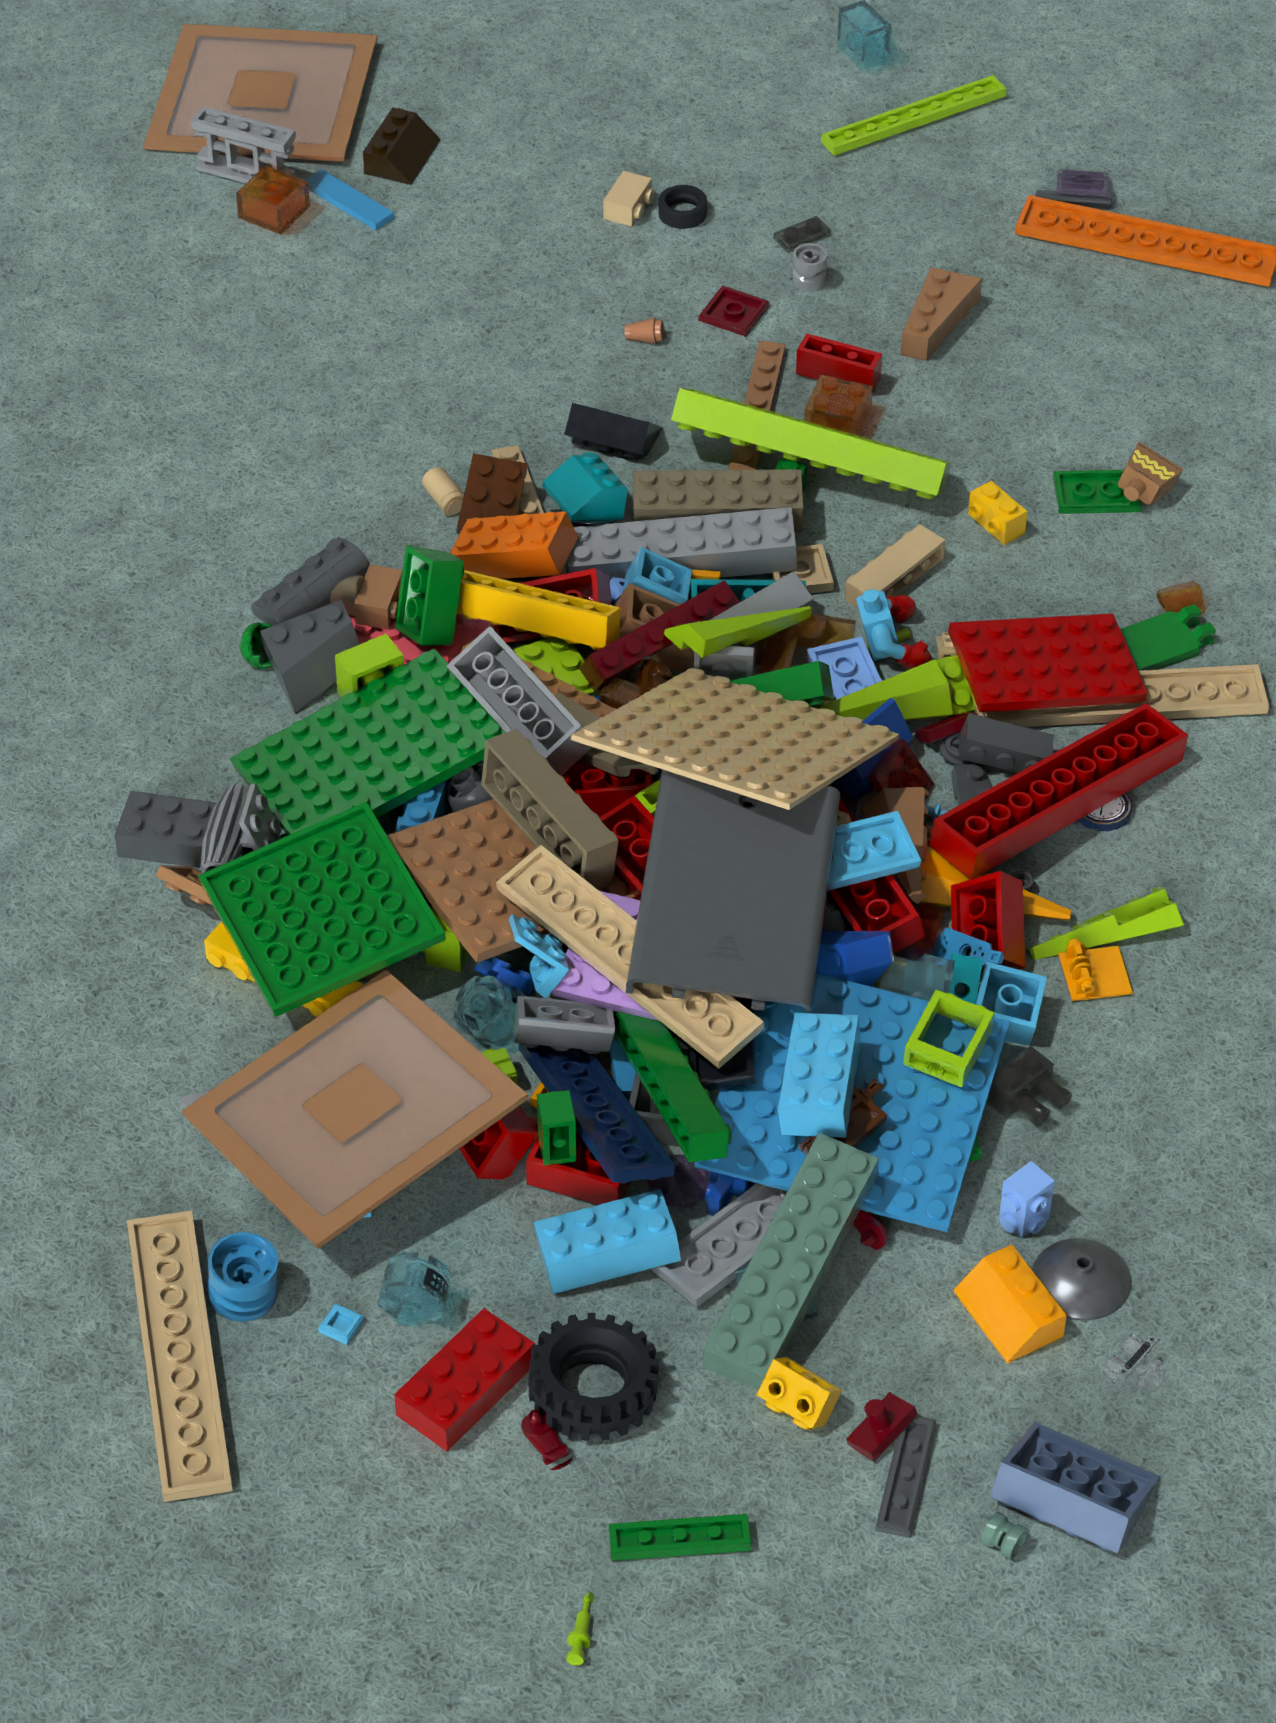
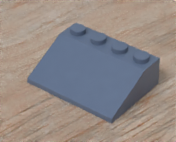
(1072, 1490)

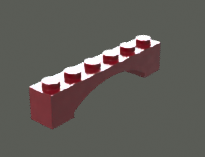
(649, 639)

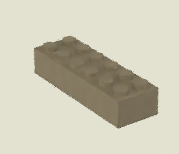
(715, 492)
(548, 808)

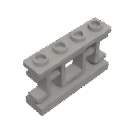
(244, 133)

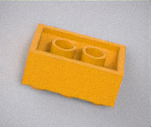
(1011, 1304)

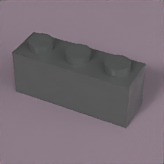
(1002, 744)

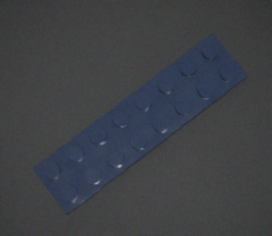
(601, 1114)

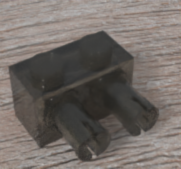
(1021, 1082)

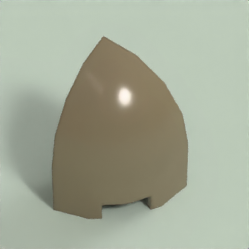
(347, 592)

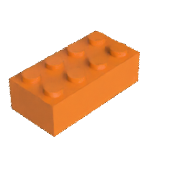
(516, 545)

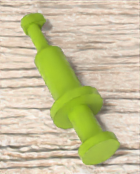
(579, 1637)

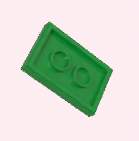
(1092, 492)

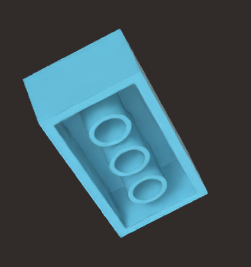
(819, 1075)
(607, 1241)

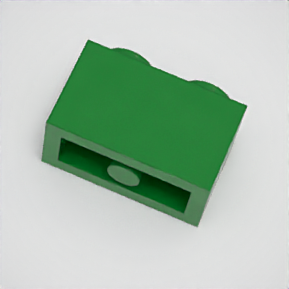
(556, 1127)

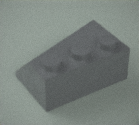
(305, 651)

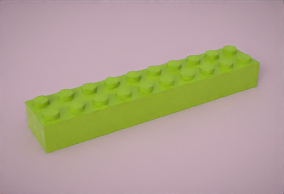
(810, 441)

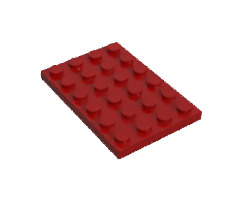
(1046, 662)

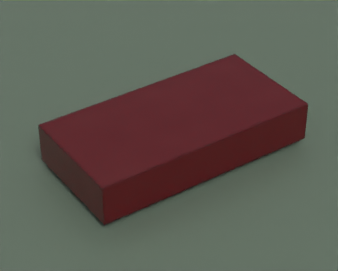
(942, 728)

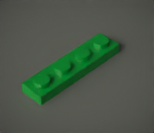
(679, 1537)

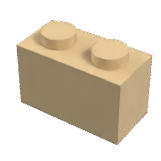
(628, 198)

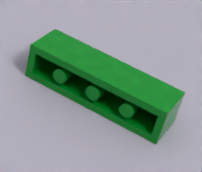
(802, 682)

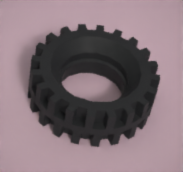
(596, 1343)

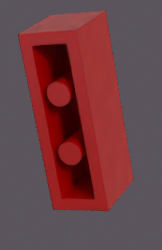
(839, 360)

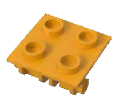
(1094, 972)

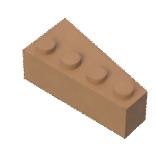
(937, 311)

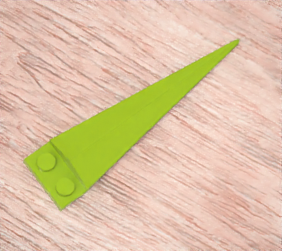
(922, 693)

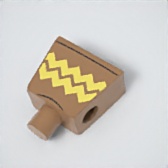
(1148, 475)

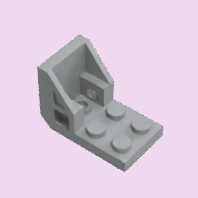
(730, 662)

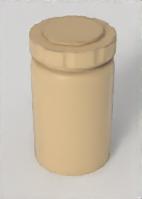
(443, 491)

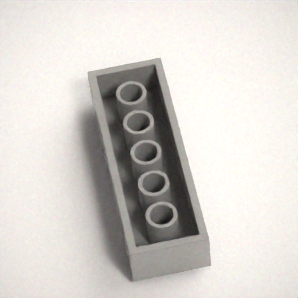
(518, 699)

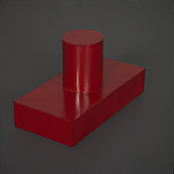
(881, 1426)

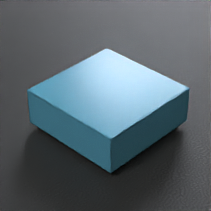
(341, 1324)

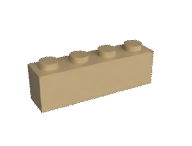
(898, 565)

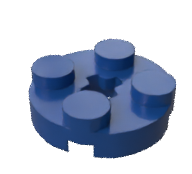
(503, 971)

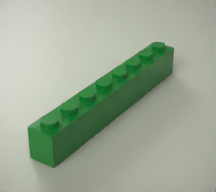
(673, 1087)

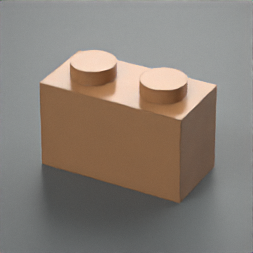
(378, 597)

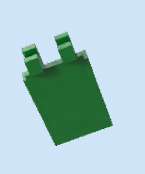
(1167, 638)

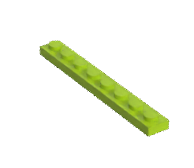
(913, 115)

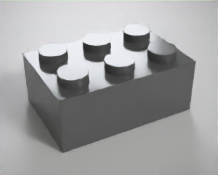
(163, 829)

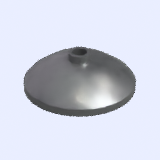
(1087, 1291)

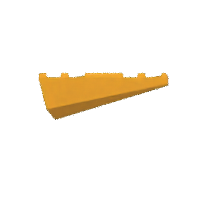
(942, 874)

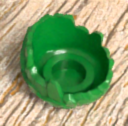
(252, 645)

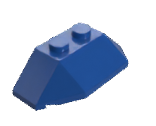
(855, 955)

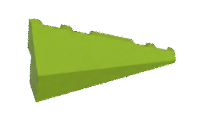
(717, 634)
(1129, 920)

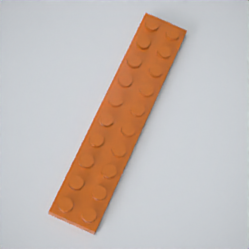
(1147, 240)

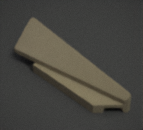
(599, 758)

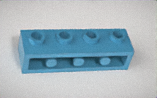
(425, 806)

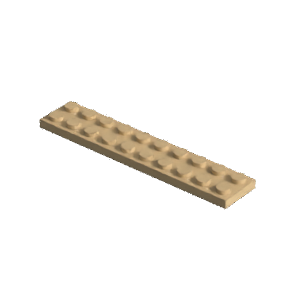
(1170, 691)
(604, 938)
(178, 1357)

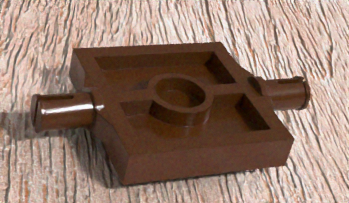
(863, 1118)

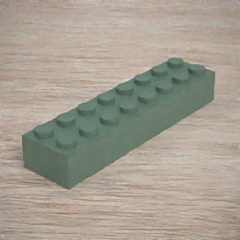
(791, 1261)

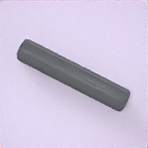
(1091, 201)

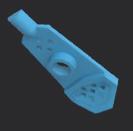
(958, 943)

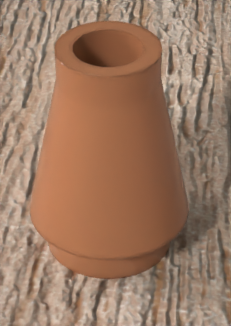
(645, 331)

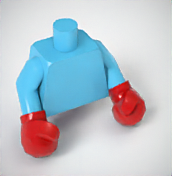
(876, 617)

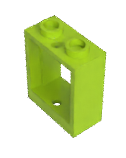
(941, 1062)

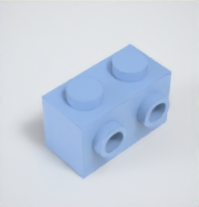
(1026, 1200)

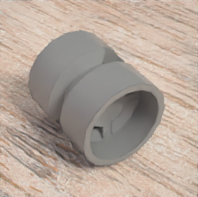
(809, 267)

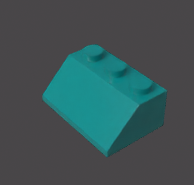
(587, 489)

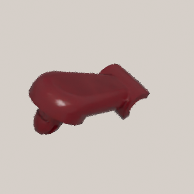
(871, 1229)
(544, 1439)

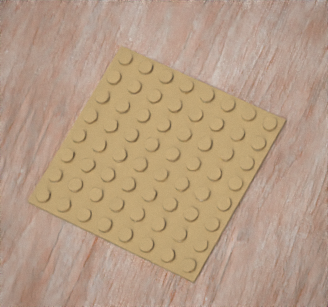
(737, 738)

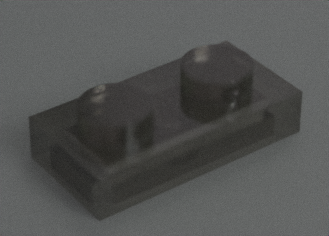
(801, 233)

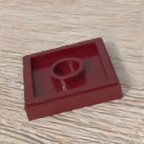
(733, 311)

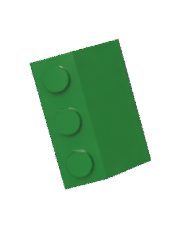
(429, 595)

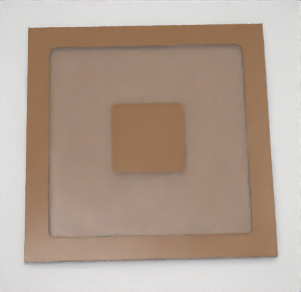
(267, 75)
(353, 1107)

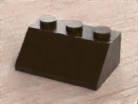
(399, 147)

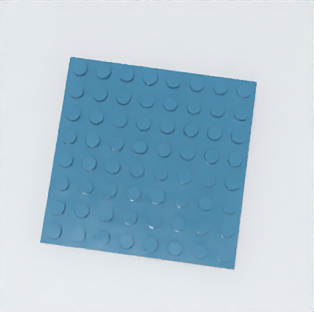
(928, 1120)

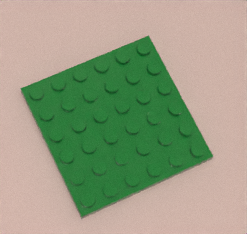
(321, 908)

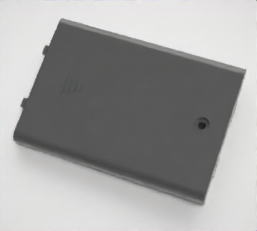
(734, 894)

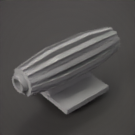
(238, 822)

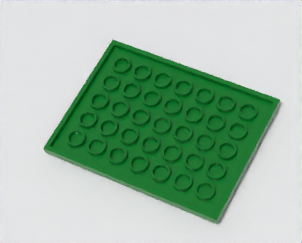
(371, 746)

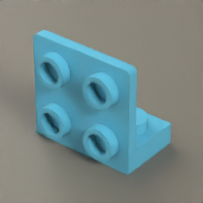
(549, 961)

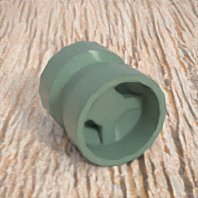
(1004, 1535)

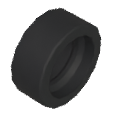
(682, 219)

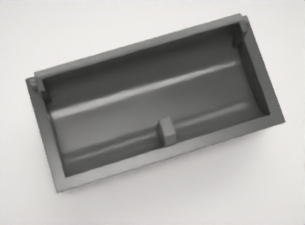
(311, 583)

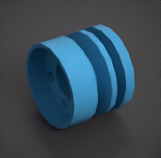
(243, 1276)

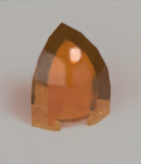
(1179, 596)

